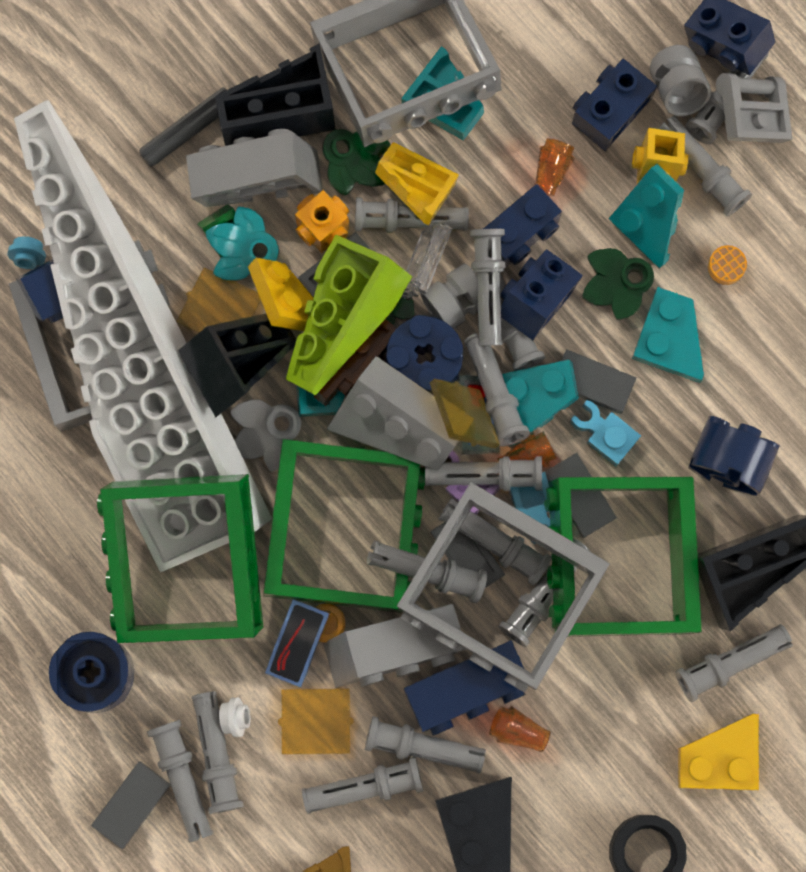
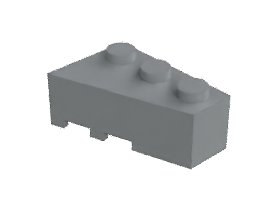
(253, 168)
(394, 417)
(388, 647)

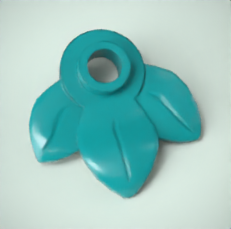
(237, 242)

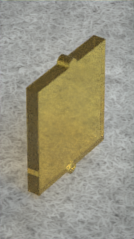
(216, 302)
(464, 413)
(315, 721)

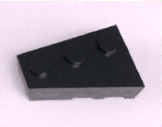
(286, 98)
(233, 357)
(752, 568)
(479, 826)

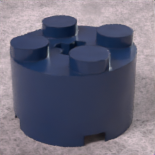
(425, 336)
(734, 456)
(75, 657)

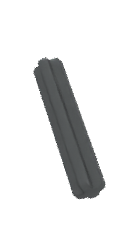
(181, 131)

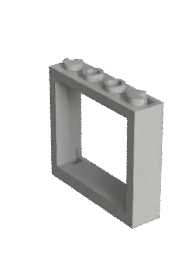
(375, 15)
(43, 359)
(536, 532)

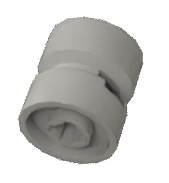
(680, 80)
(453, 298)

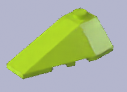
(349, 303)

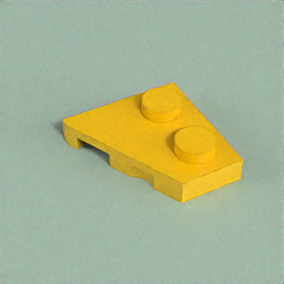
(416, 180)
(280, 293)
(723, 758)

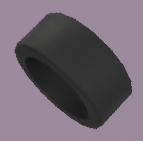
(638, 822)

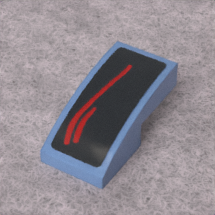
(297, 643)

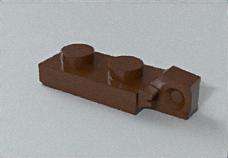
(348, 374)

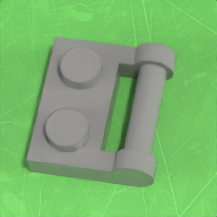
(755, 119)

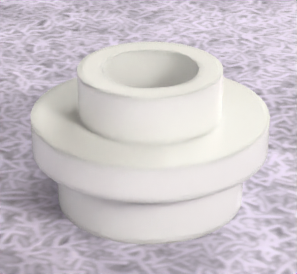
(234, 717)

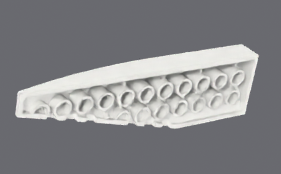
(127, 345)

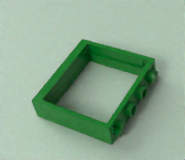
(410, 518)
(242, 553)
(682, 554)

